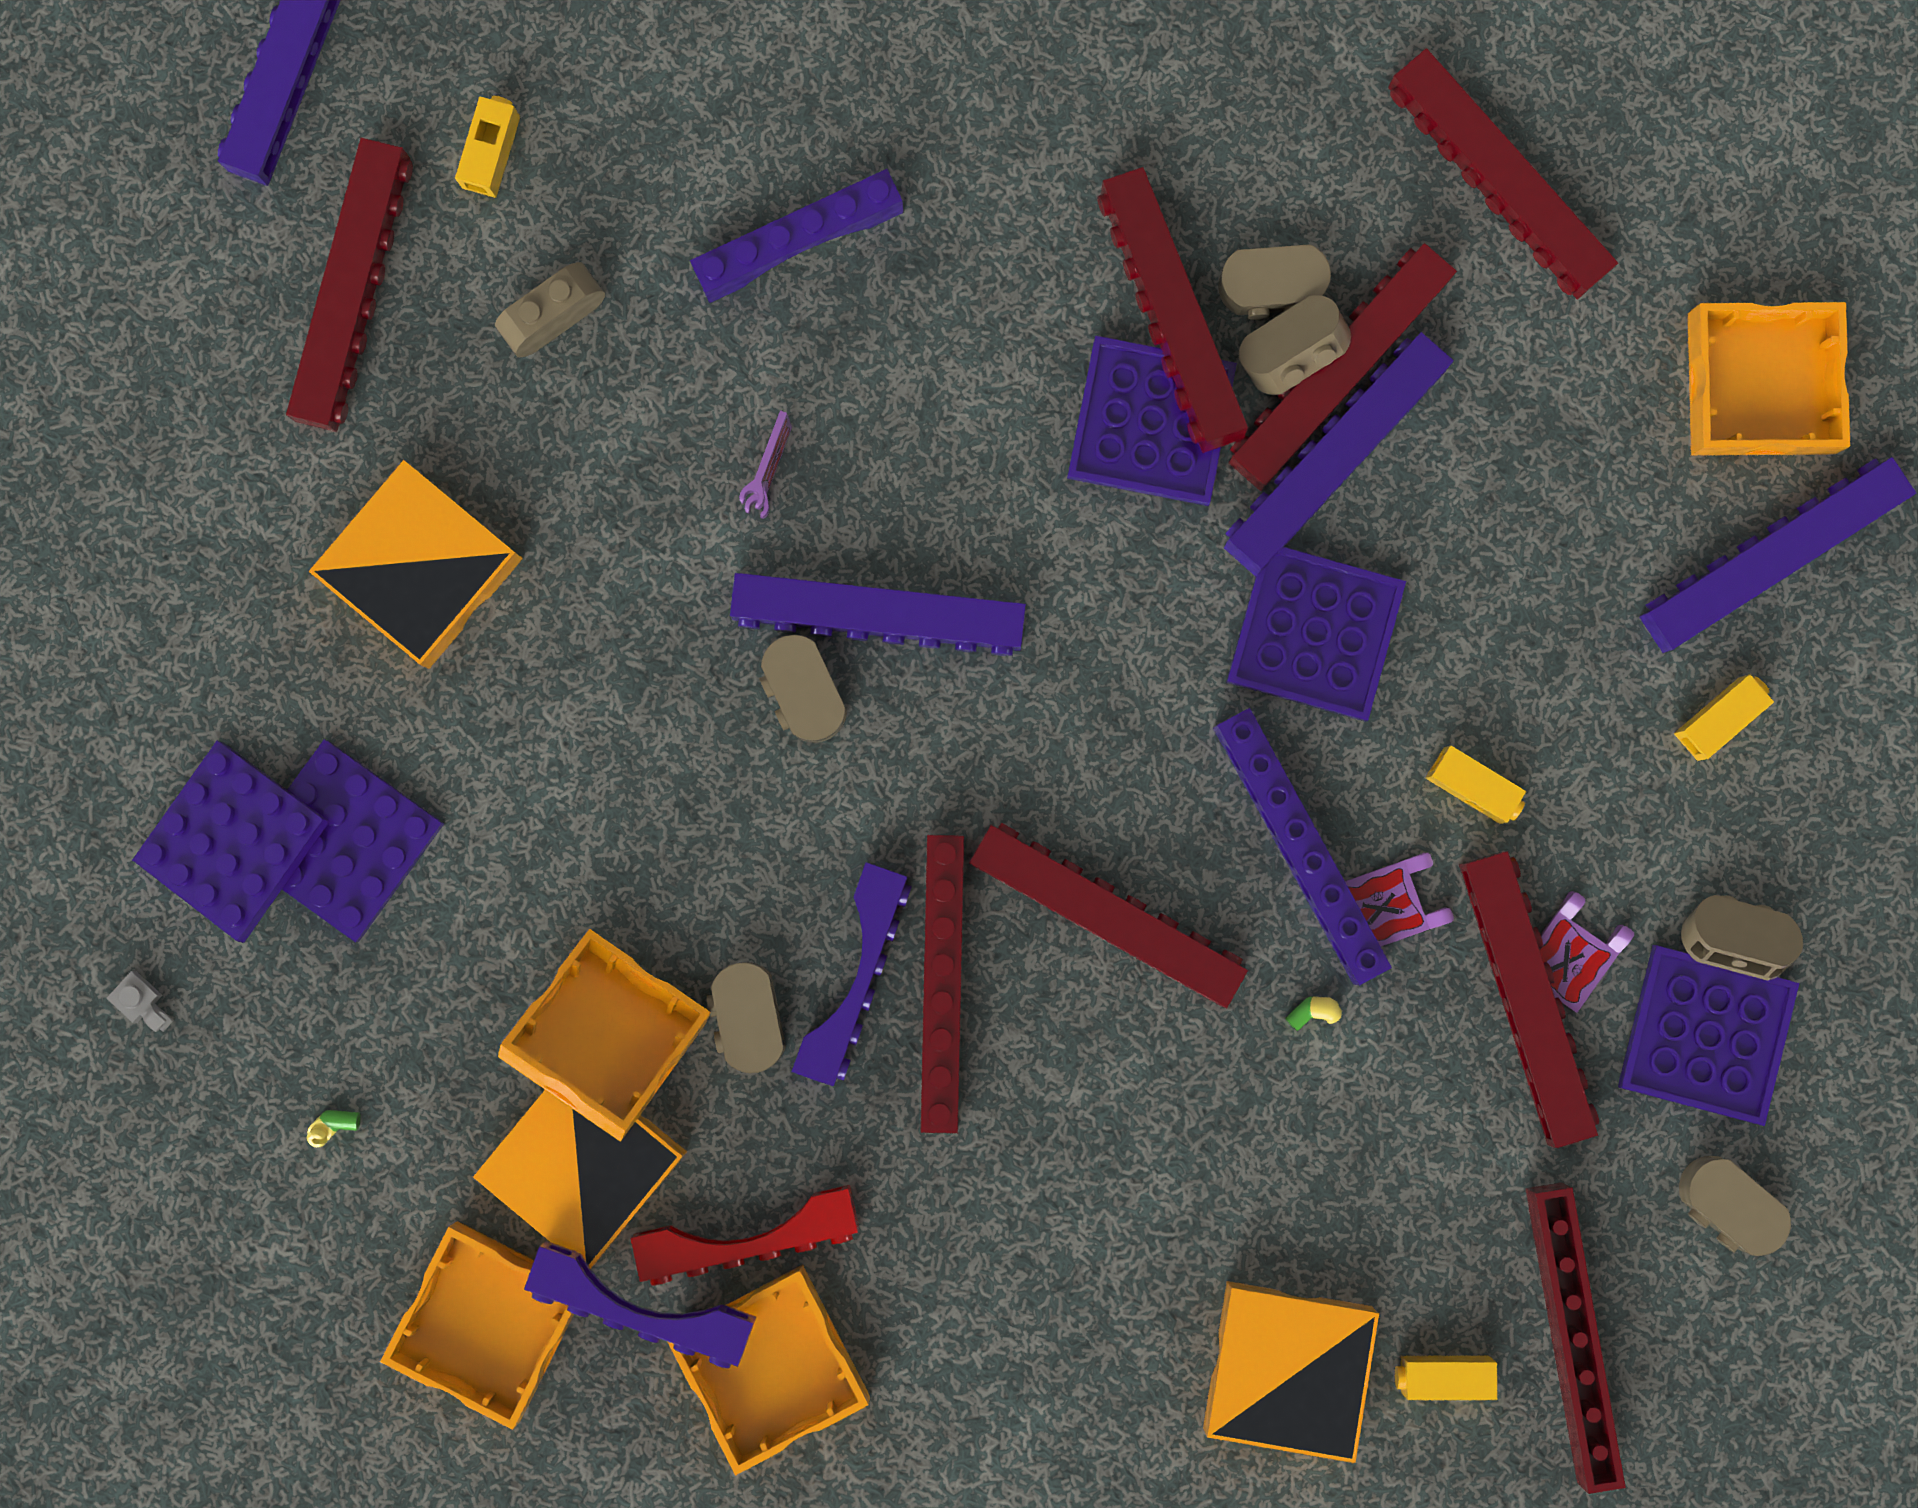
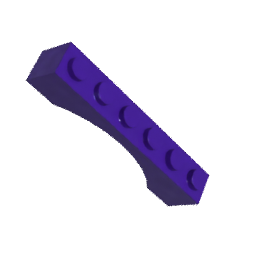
(836, 215)
(824, 1049)
(566, 1278)

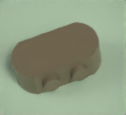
(1272, 279)
(549, 309)
(1295, 345)
(802, 689)
(1742, 937)
(747, 1017)
(1734, 1206)

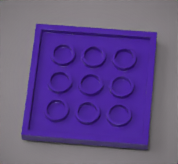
(1133, 429)
(1317, 633)
(230, 841)
(365, 847)
(1708, 1036)

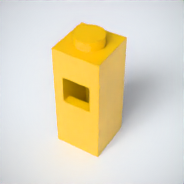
(488, 146)
(1724, 716)
(1477, 785)
(1447, 1377)

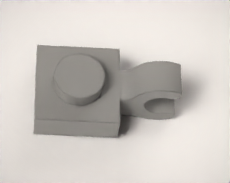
(137, 1000)

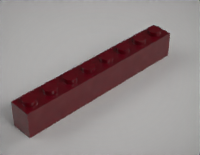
(1501, 174)
(349, 285)
(1172, 310)
(1314, 398)
(1109, 916)
(942, 984)
(1529, 999)
(1575, 1338)

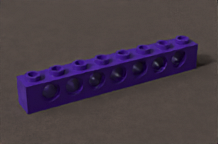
(1302, 847)

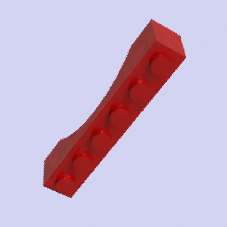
(672, 1251)

